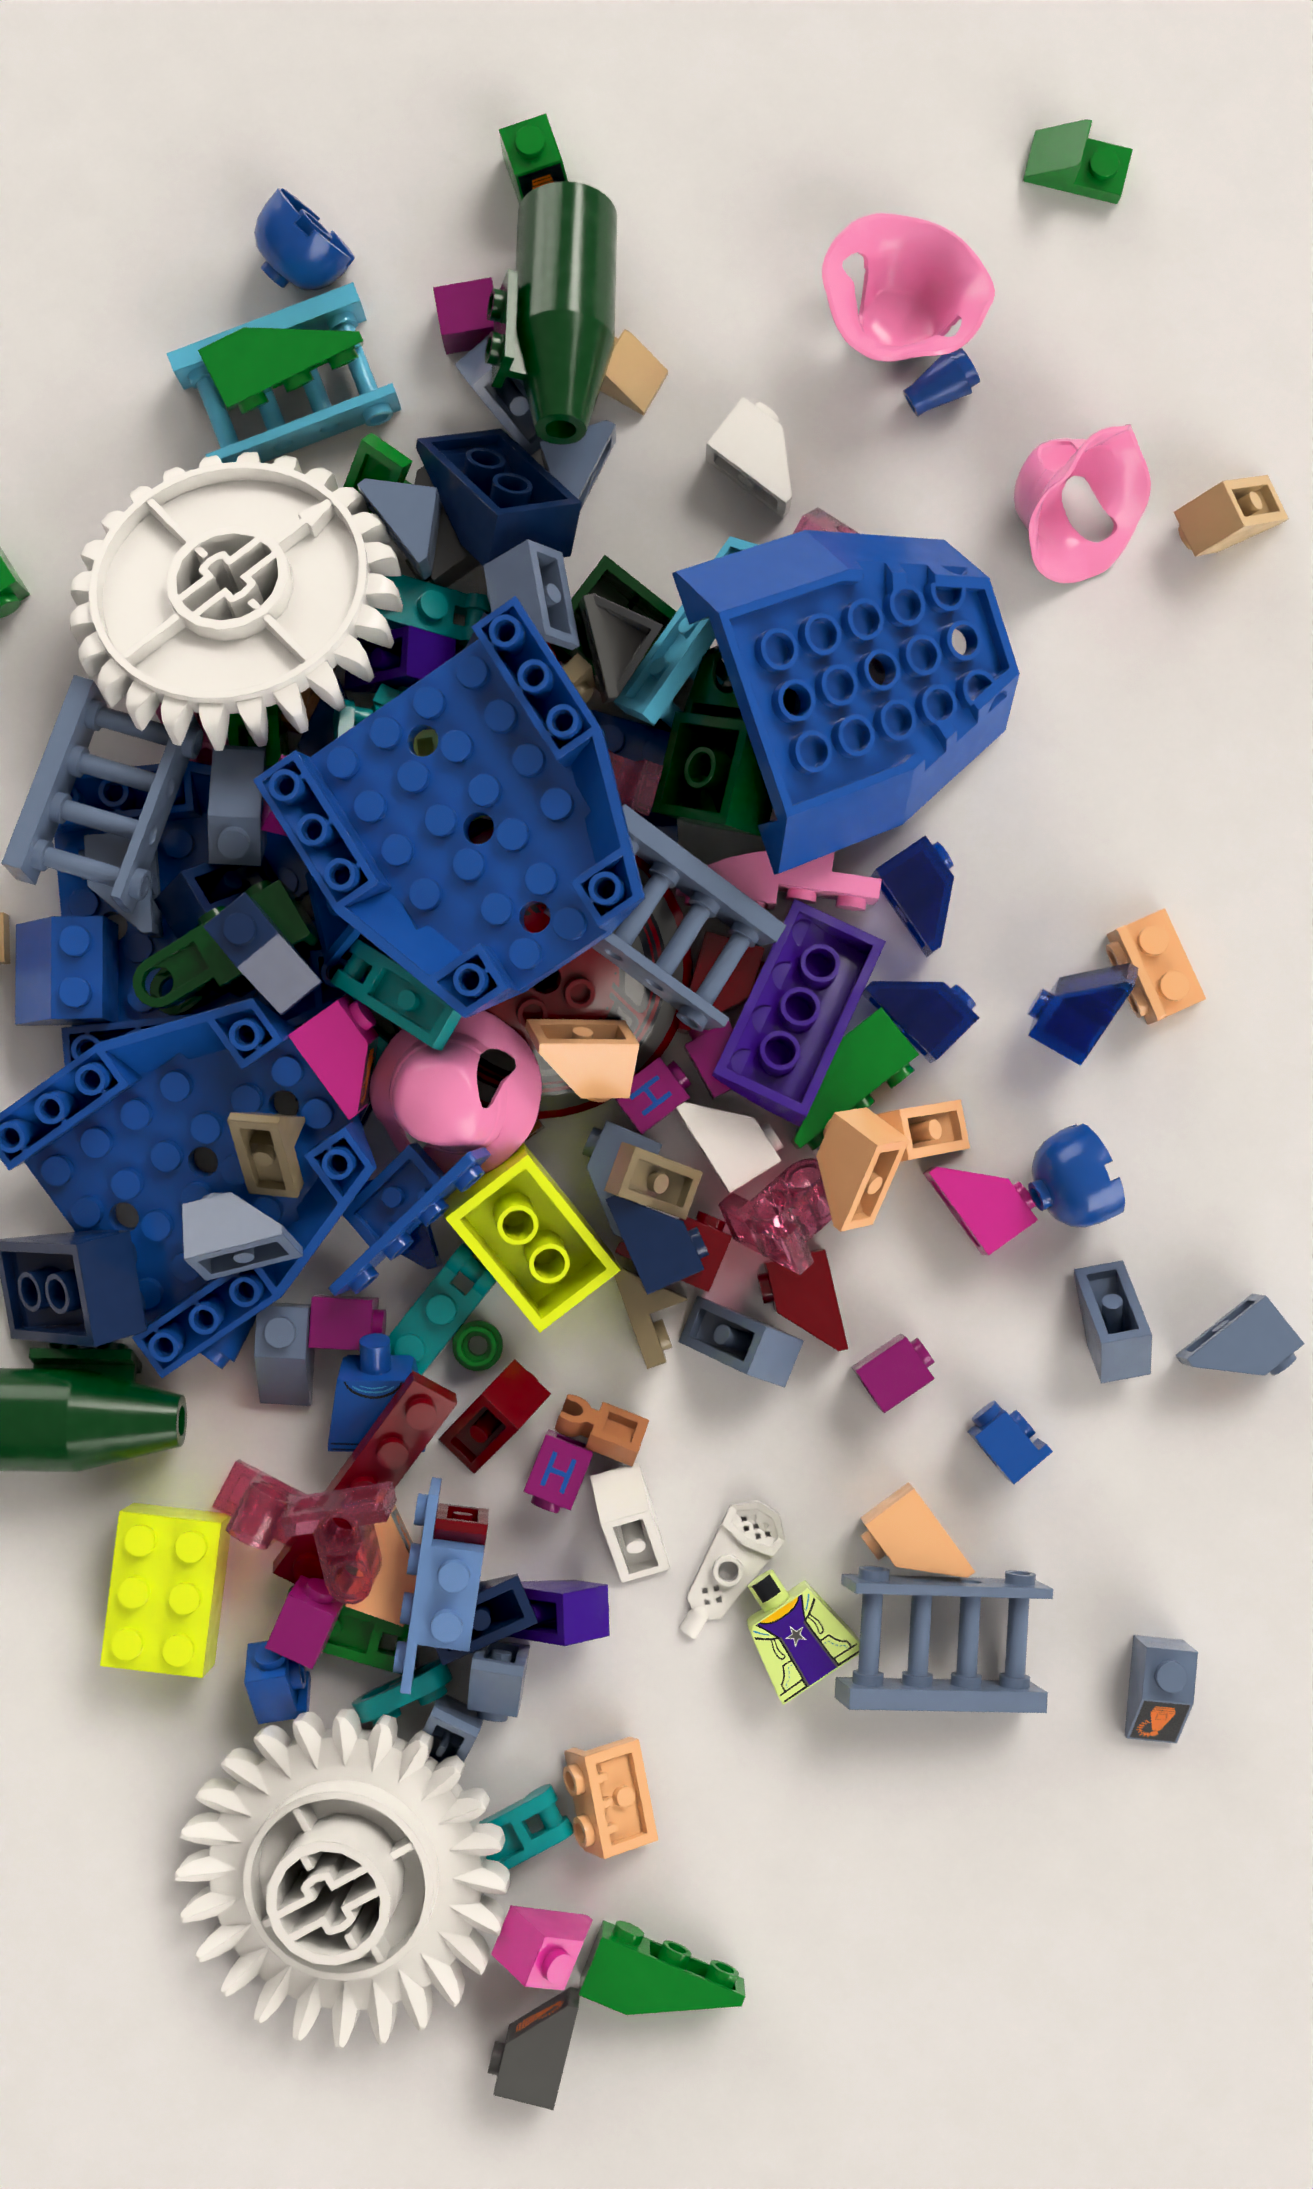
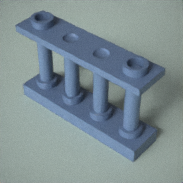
(51, 802)
(709, 897)
(965, 1689)

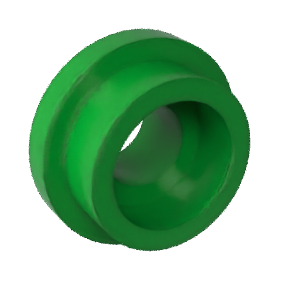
(466, 1356)

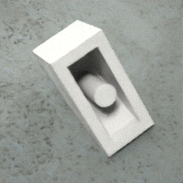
(753, 454)
(732, 1143)
(629, 1522)

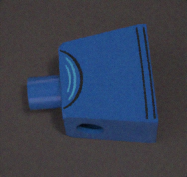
(365, 1389)

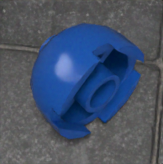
(298, 245)
(1073, 1178)

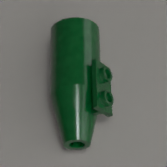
(558, 307)
(83, 1410)

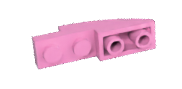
(814, 879)

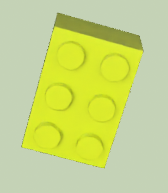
(531, 1238)
(166, 1590)

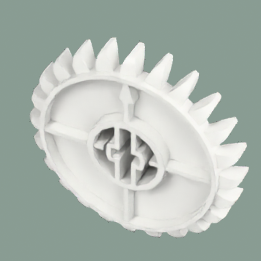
(233, 595)
(346, 1810)

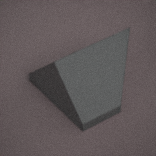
(615, 641)

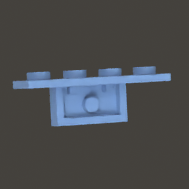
(444, 1593)

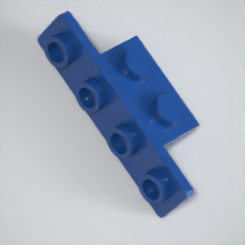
(397, 1202)

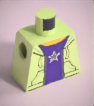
(797, 1635)

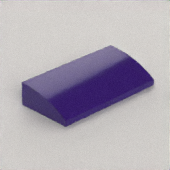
(798, 1012)

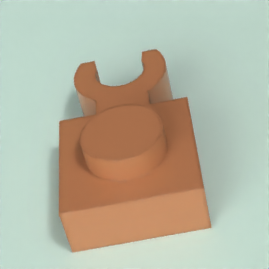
(609, 1430)

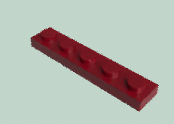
(379, 1458)

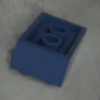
(498, 494)
(72, 1287)

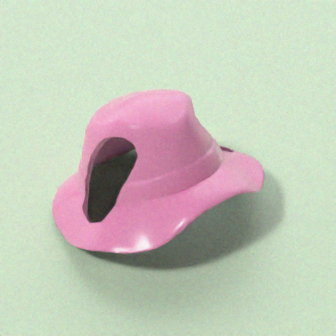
(913, 288)
(1120, 482)
(438, 1098)

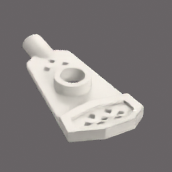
(736, 1546)

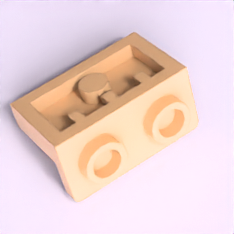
(1164, 973)
(610, 1798)

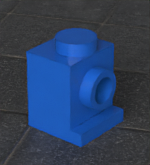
(1007, 1441)
(275, 1685)

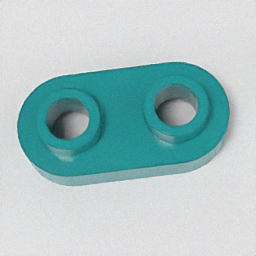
(386, 1699)

